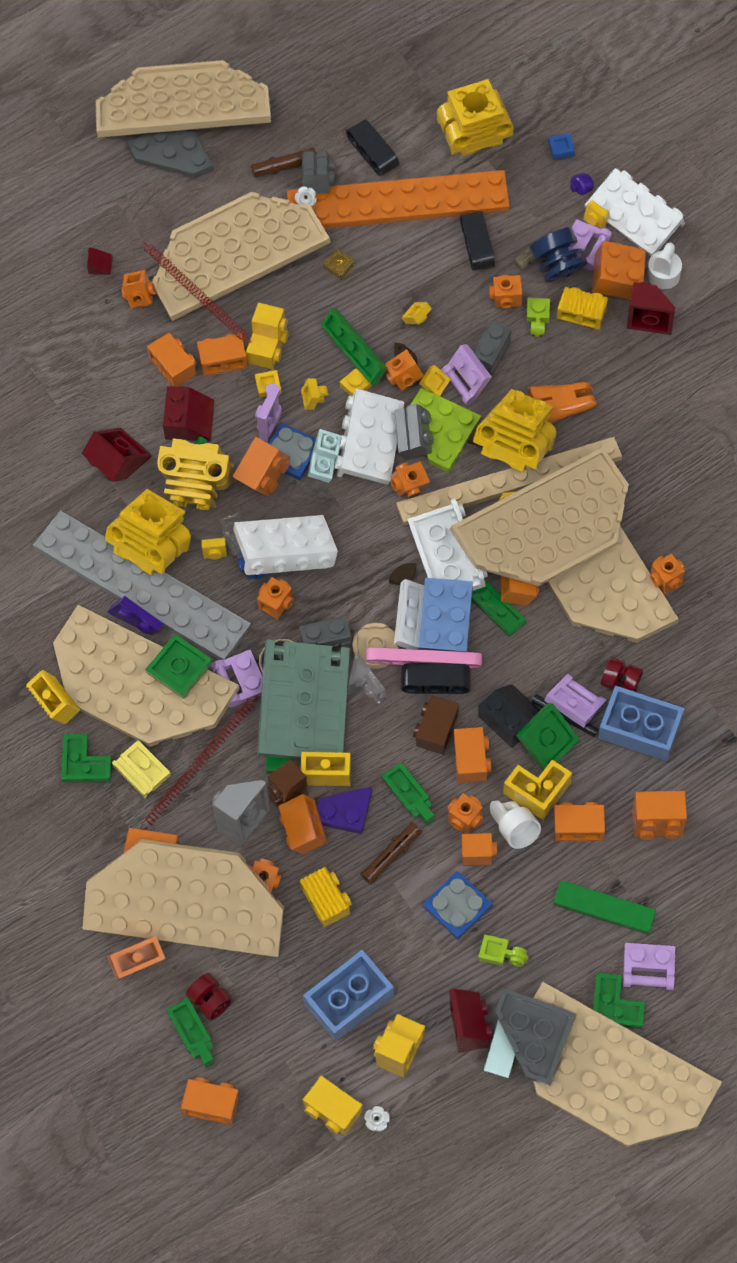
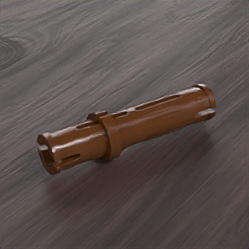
(274, 164)
(411, 832)

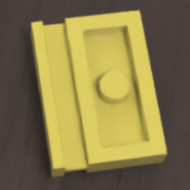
(141, 769)

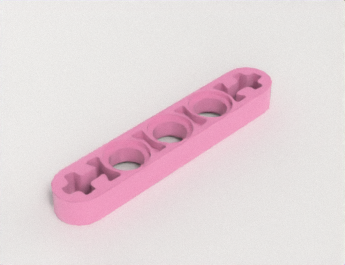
(405, 656)

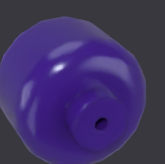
(581, 184)

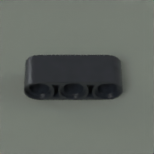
(372, 147)
(477, 240)
(435, 678)

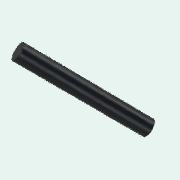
(589, 729)

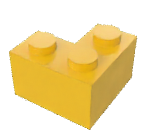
(267, 337)
(540, 792)
(398, 1045)

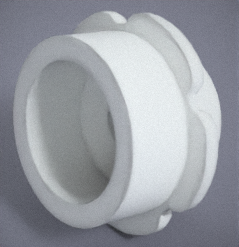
(299, 197)
(379, 1125)

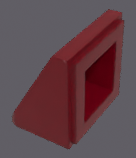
(99, 262)

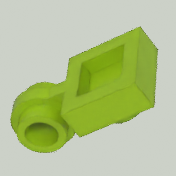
(538, 314)
(496, 949)

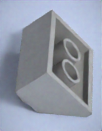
(240, 809)

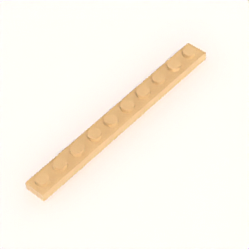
(493, 485)

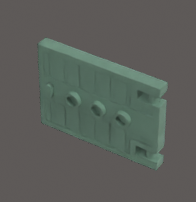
(302, 700)

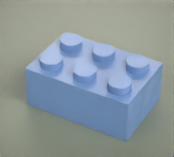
(446, 615)
(641, 723)
(348, 995)

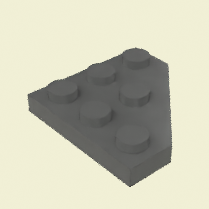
(172, 152)
(535, 1033)

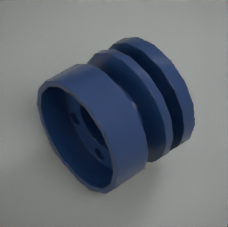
(557, 252)

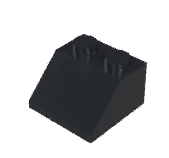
(507, 712)

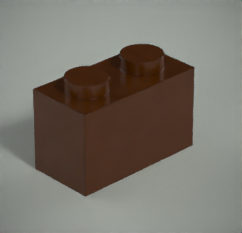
(436, 725)
(286, 783)

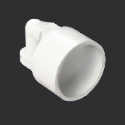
(664, 268)
(515, 823)

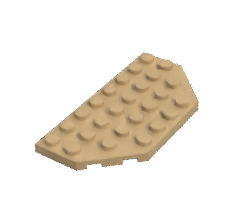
(182, 99)
(235, 248)
(548, 522)
(614, 595)
(108, 680)
(185, 899)
(623, 1080)

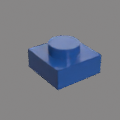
(561, 146)

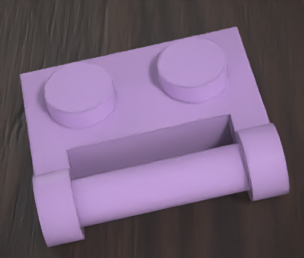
(584, 234)
(471, 370)
(269, 412)
(246, 673)
(575, 700)
(651, 959)

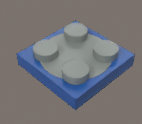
(295, 445)
(457, 905)

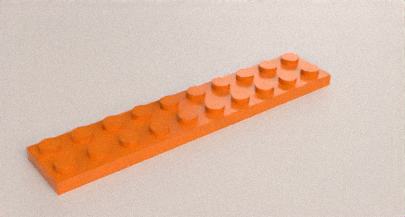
(410, 199)

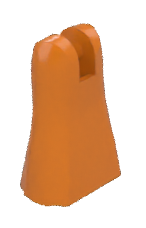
(564, 399)

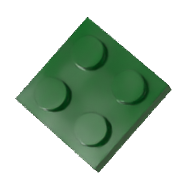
(179, 666)
(547, 736)

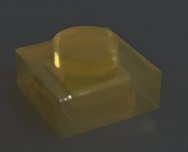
(339, 264)

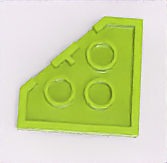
(449, 426)

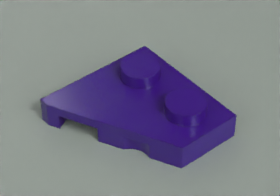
(134, 615)
(345, 810)

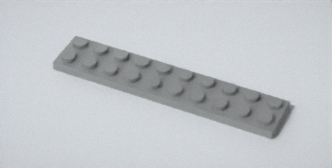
(161, 595)

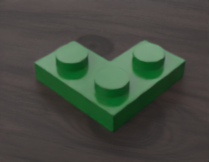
(79, 766)
(608, 1002)

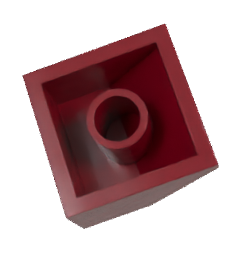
(650, 310)
(187, 414)
(115, 453)
(469, 1020)

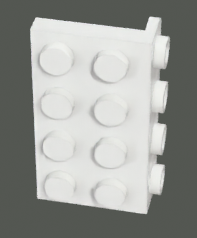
(636, 212)
(368, 437)
(285, 544)
(440, 550)

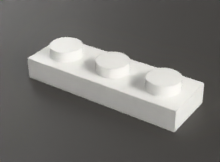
(409, 615)

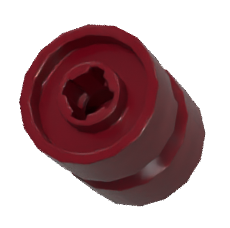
(615, 670)
(212, 1000)

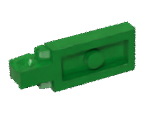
(409, 793)
(191, 1031)

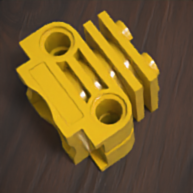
(474, 118)
(517, 431)
(193, 476)
(149, 533)

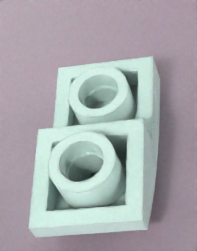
(324, 455)
(500, 1054)

